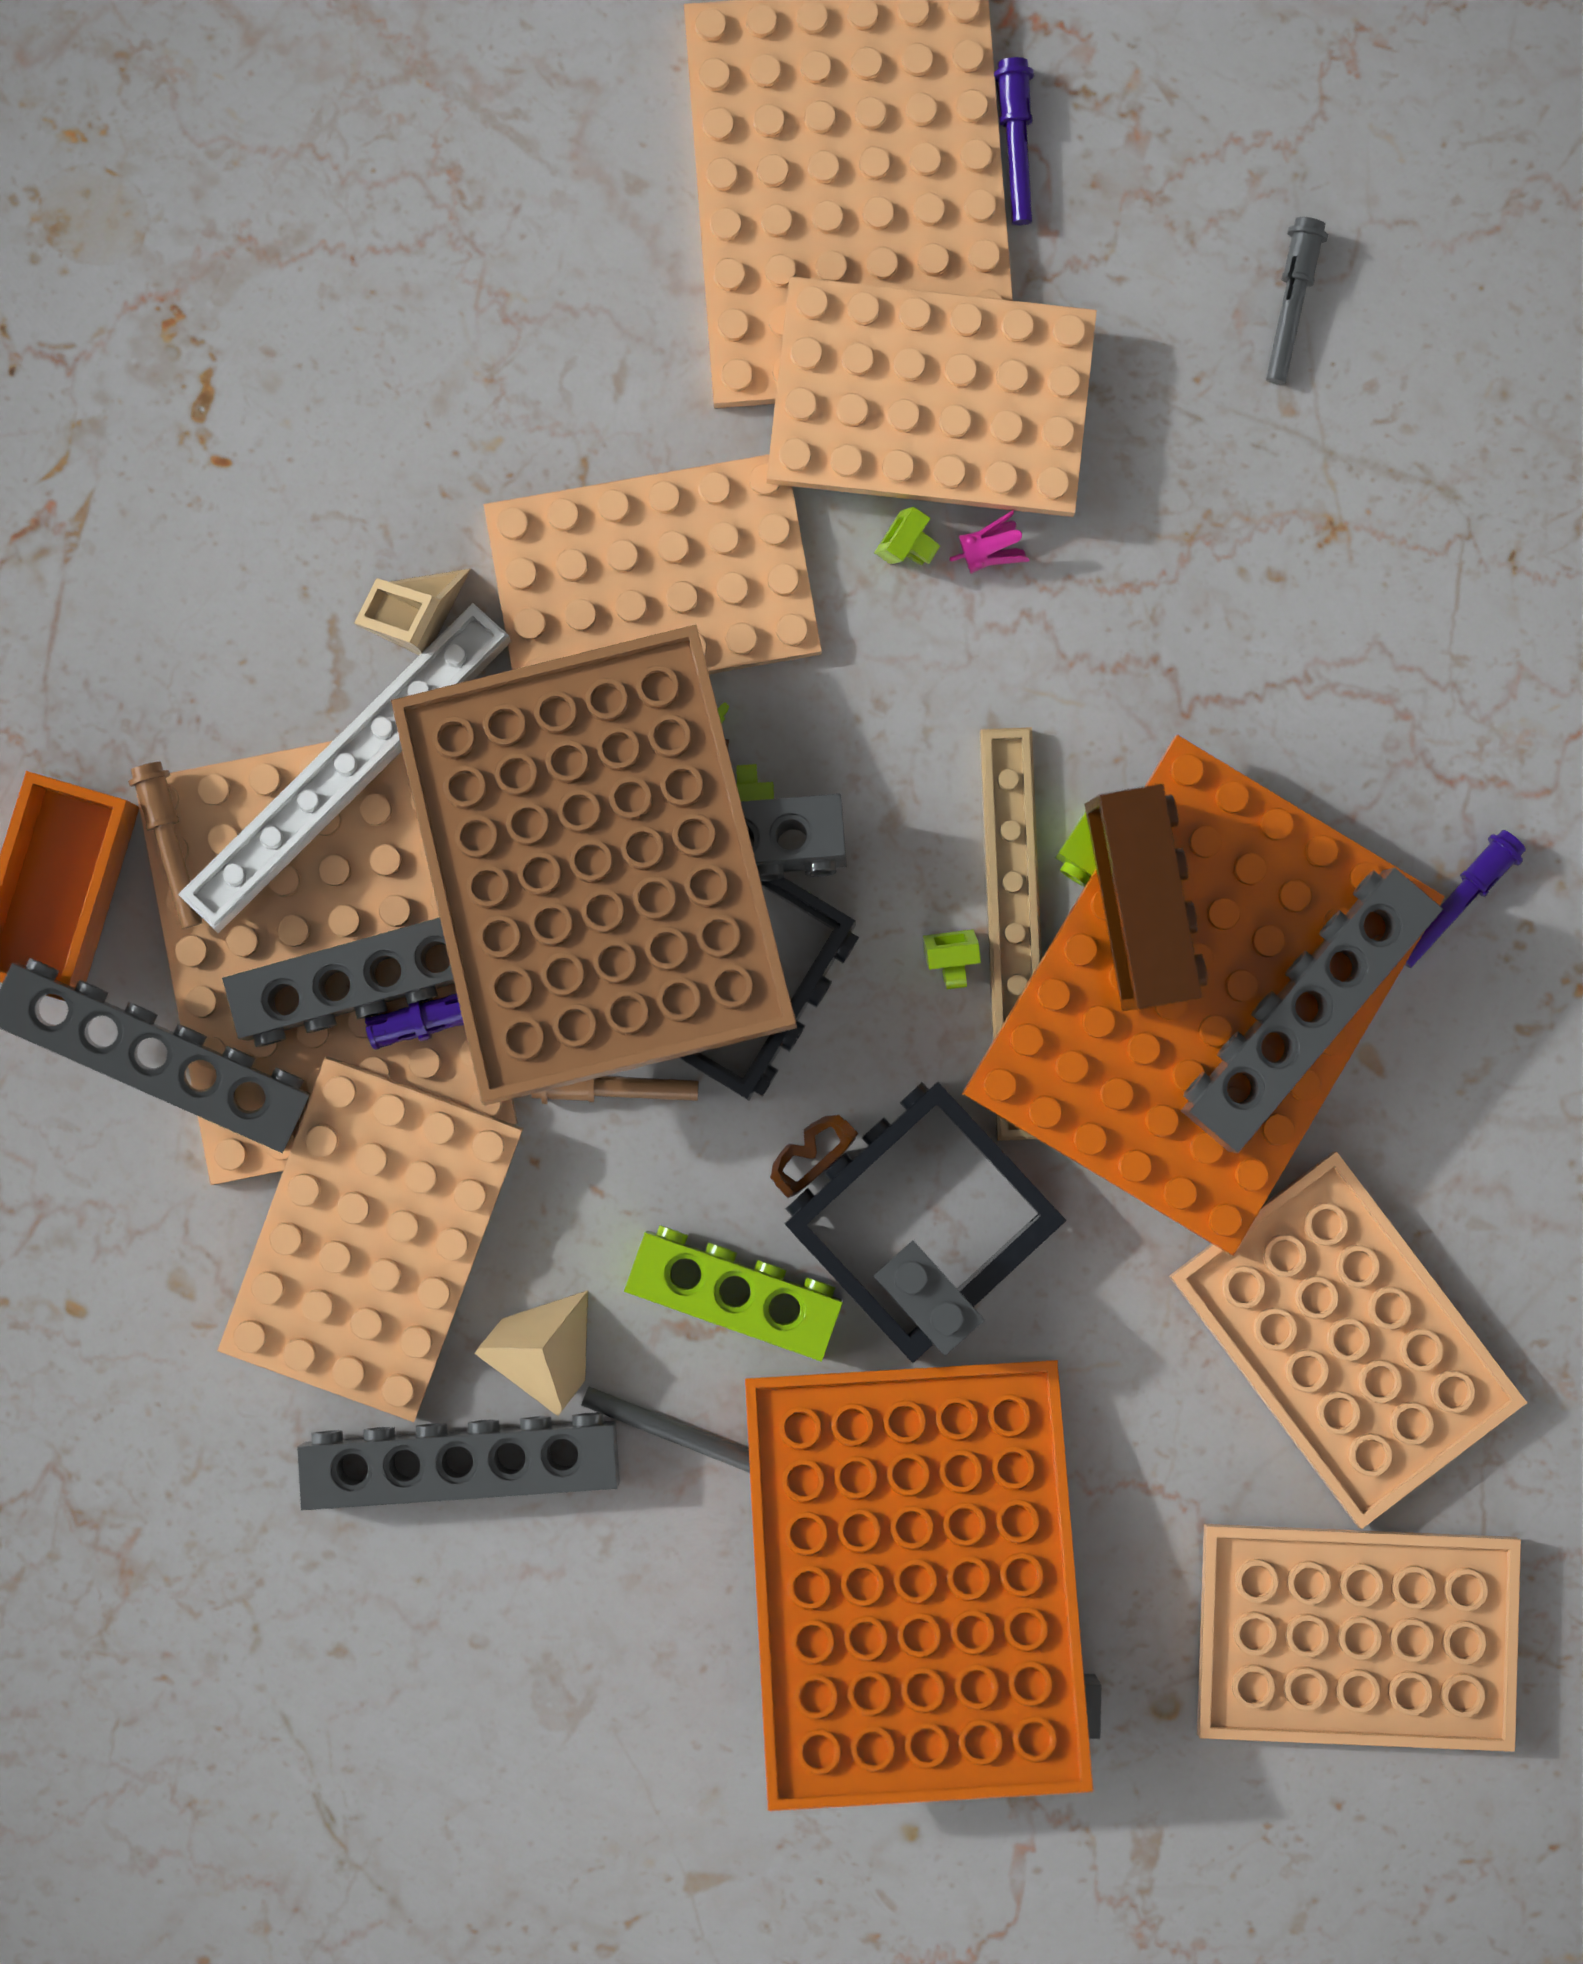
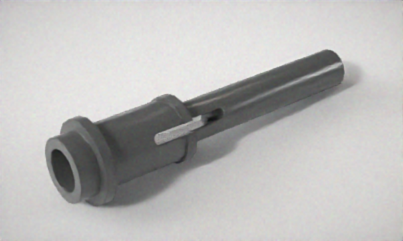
(1298, 274)

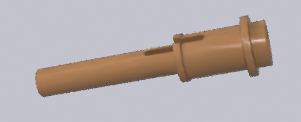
(160, 817)
(623, 1087)

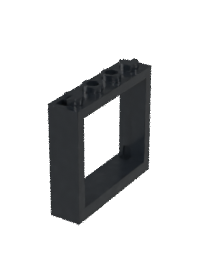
(810, 991)
(879, 1140)

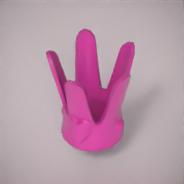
(983, 547)

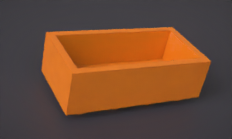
(60, 874)

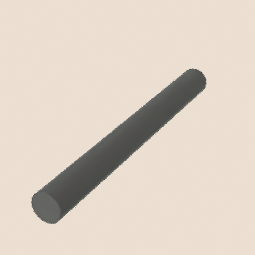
(667, 1428)

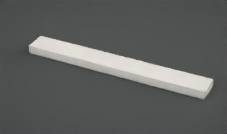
(337, 774)

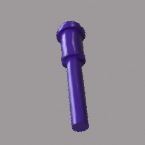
(1015, 111)
(1477, 880)

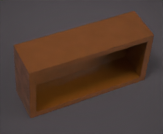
(1144, 897)

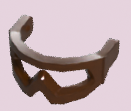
(844, 1131)

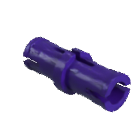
(415, 1021)

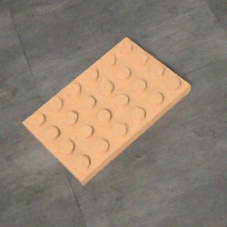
(931, 396)
(653, 559)
(370, 1239)
(1349, 1341)
(1359, 1637)

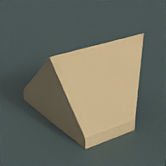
(411, 609)
(542, 1350)

